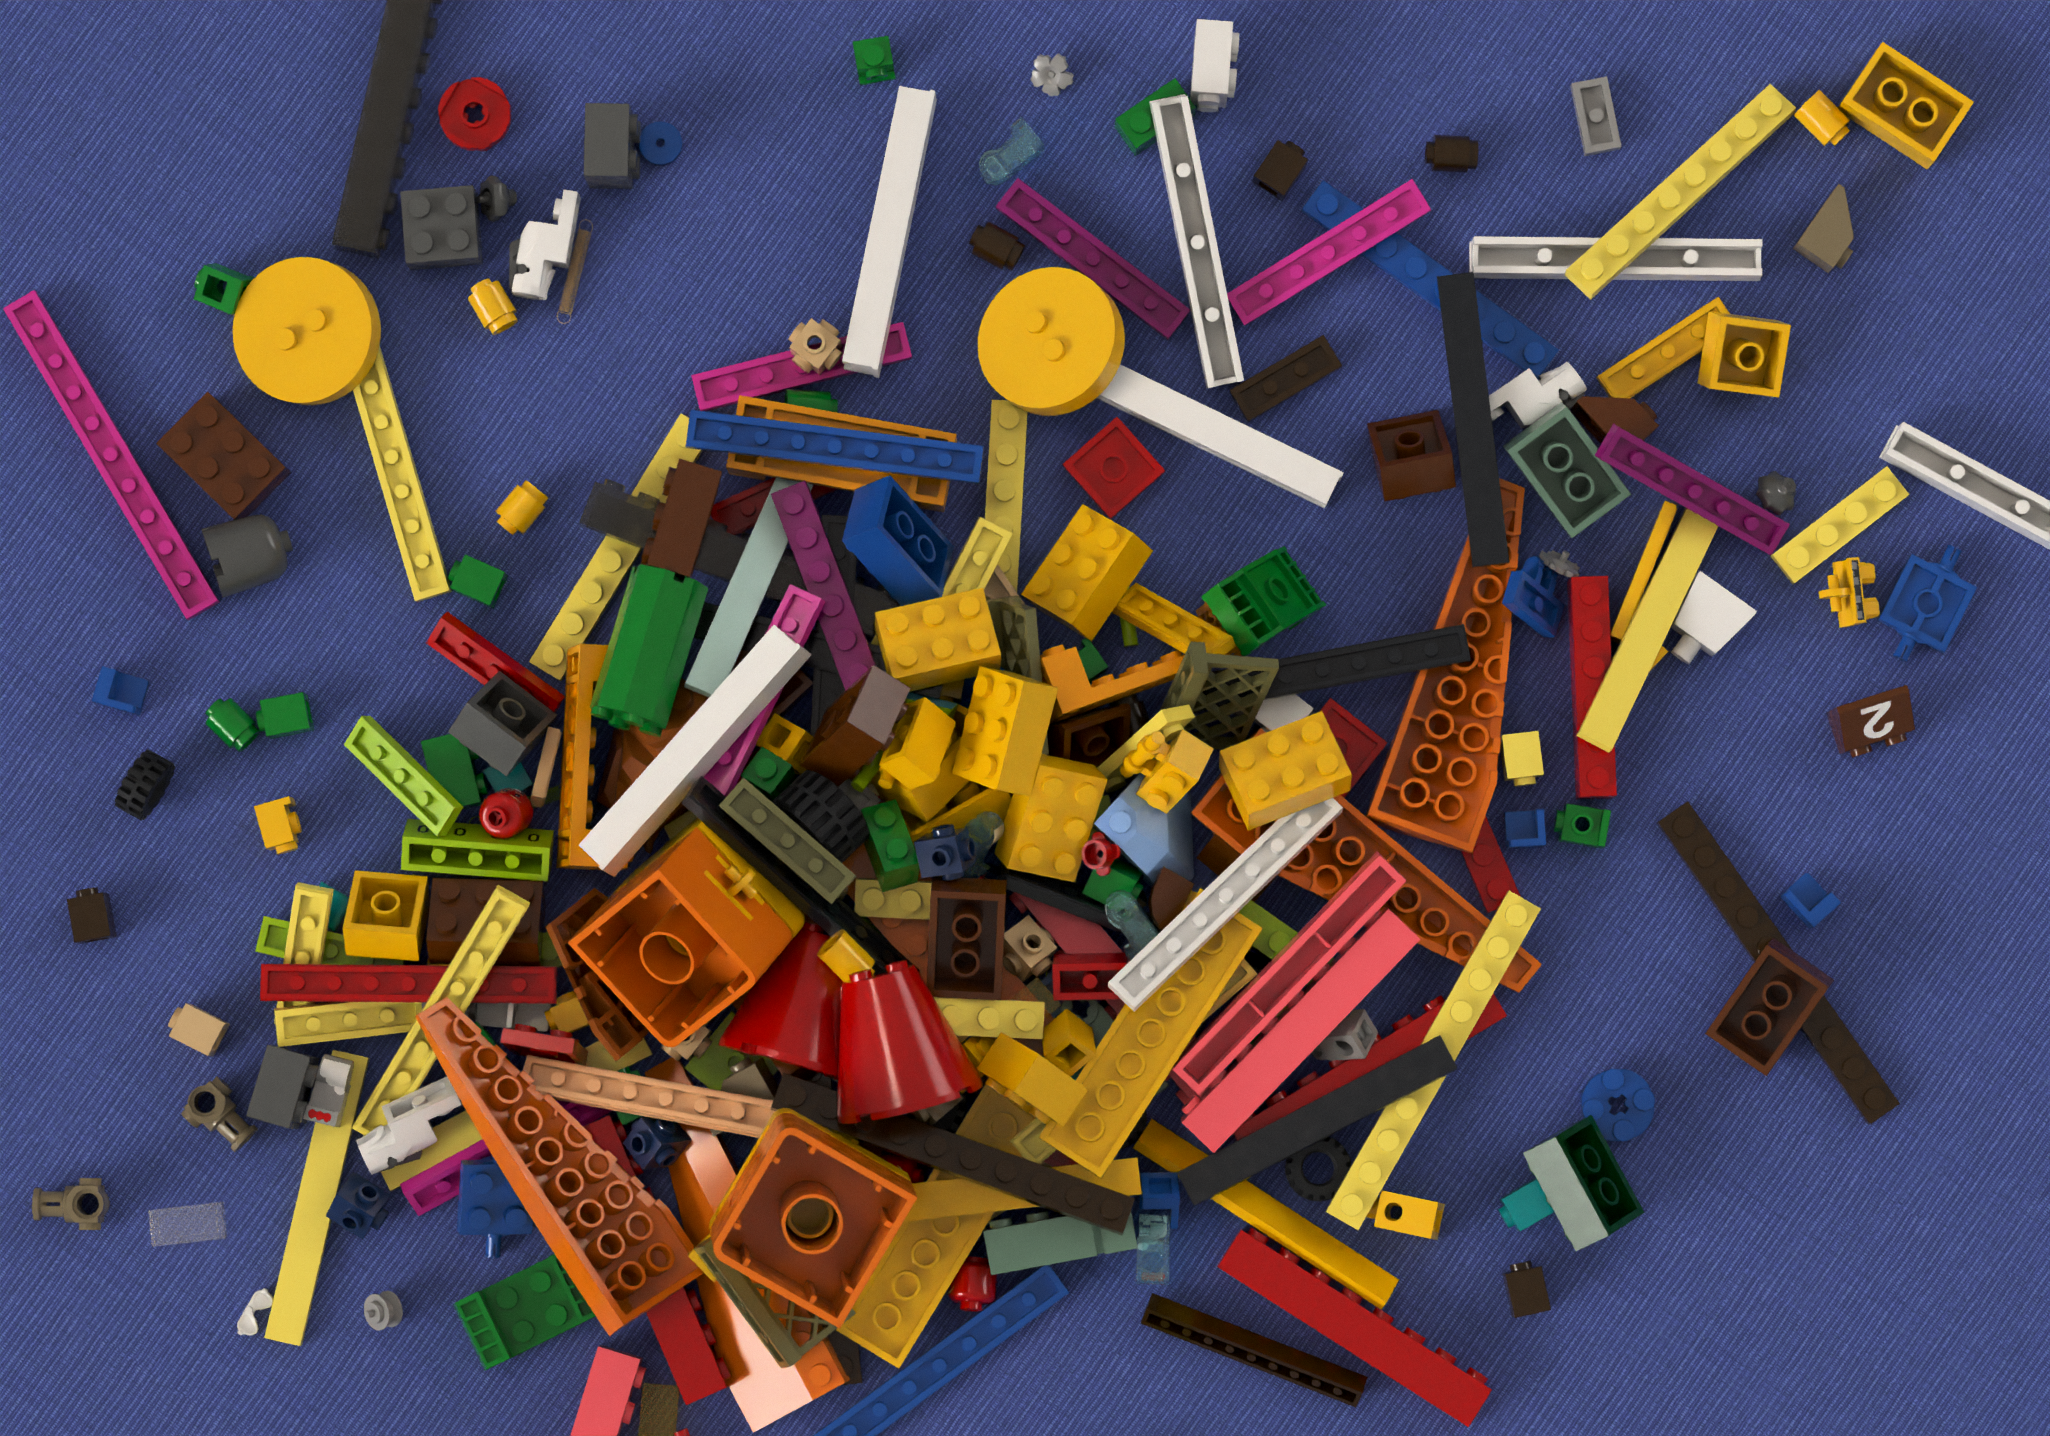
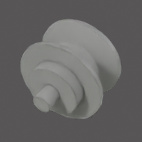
(383, 1310)

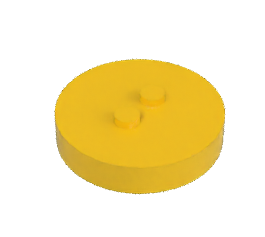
(306, 331)
(1051, 341)

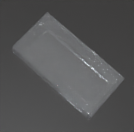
(187, 1224)

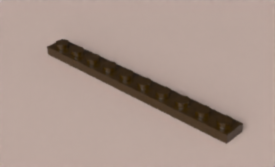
(1754, 932)
(963, 1158)

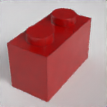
(1085, 975)

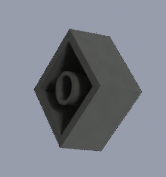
(609, 146)
(441, 227)
(502, 723)
(283, 1087)

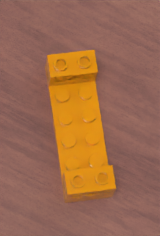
(925, 492)
(582, 674)
(1075, 693)

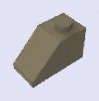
(1828, 234)
(750, 1080)

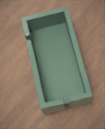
(1050, 1241)

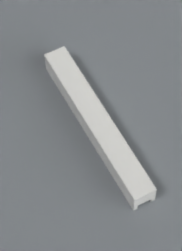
(889, 231)
(1196, 240)
(1660, 261)
(1221, 436)
(1969, 482)
(694, 750)

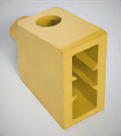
(1418, 1215)

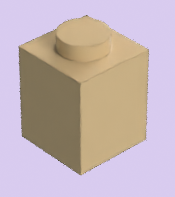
(197, 1029)

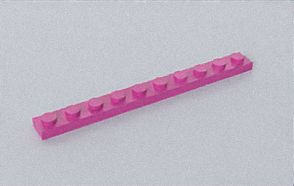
(111, 455)

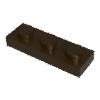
(1285, 378)

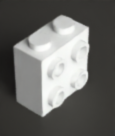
(1211, 72)

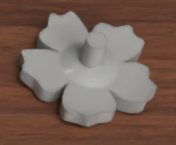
(1051, 74)
(1559, 563)

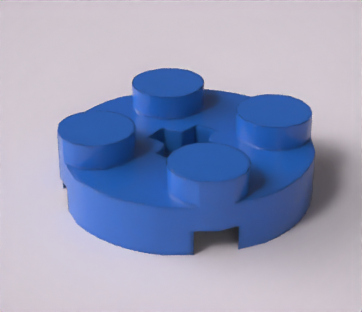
(1637, 1097)

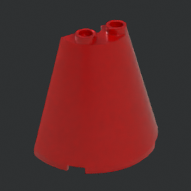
(792, 1009)
(896, 1047)

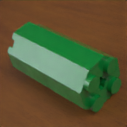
(648, 649)

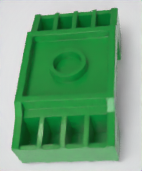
(1263, 600)
(522, 1311)

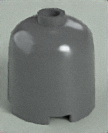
(248, 552)

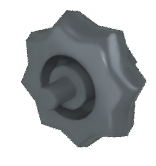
(495, 198)
(1776, 492)

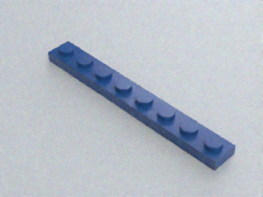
(1420, 273)
(834, 446)
(950, 1356)

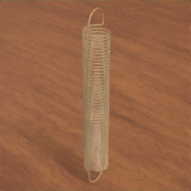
(574, 271)

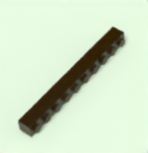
(1254, 1350)

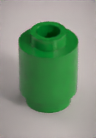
(231, 724)

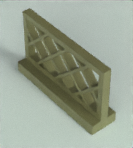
(1017, 638)
(1196, 676)
(788, 841)
(759, 1314)

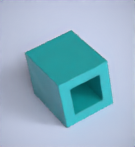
(1524, 1206)

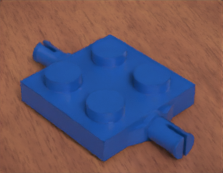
(1927, 603)
(489, 1205)

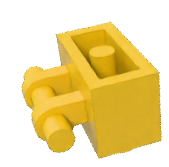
(917, 746)
(1172, 771)

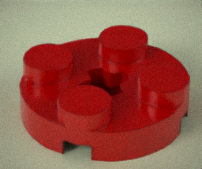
(480, 134)

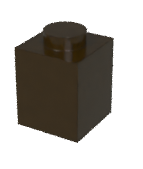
(1280, 169)
(91, 916)
(1526, 1289)

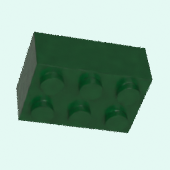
(1583, 1183)

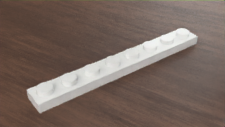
(1220, 902)

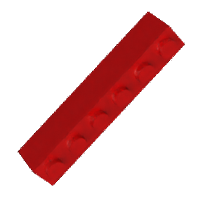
(1589, 663)

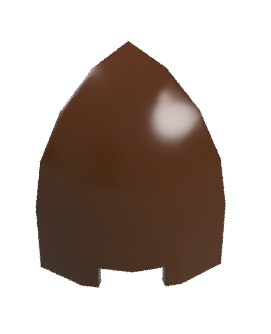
(1168, 897)

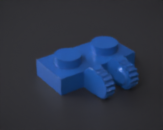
(1532, 599)

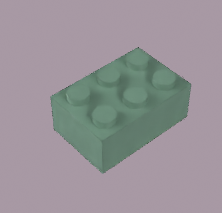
(1564, 470)

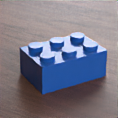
(897, 542)

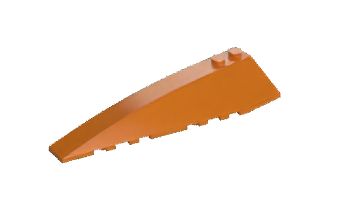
(1450, 729)
(1423, 902)
(595, 1217)
(757, 1381)

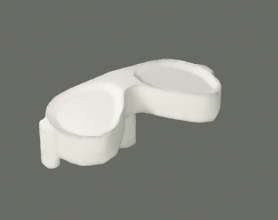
(247, 1323)

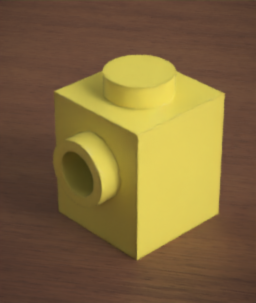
(1521, 757)

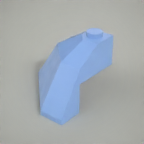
(1148, 835)

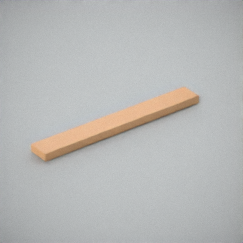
(649, 1096)

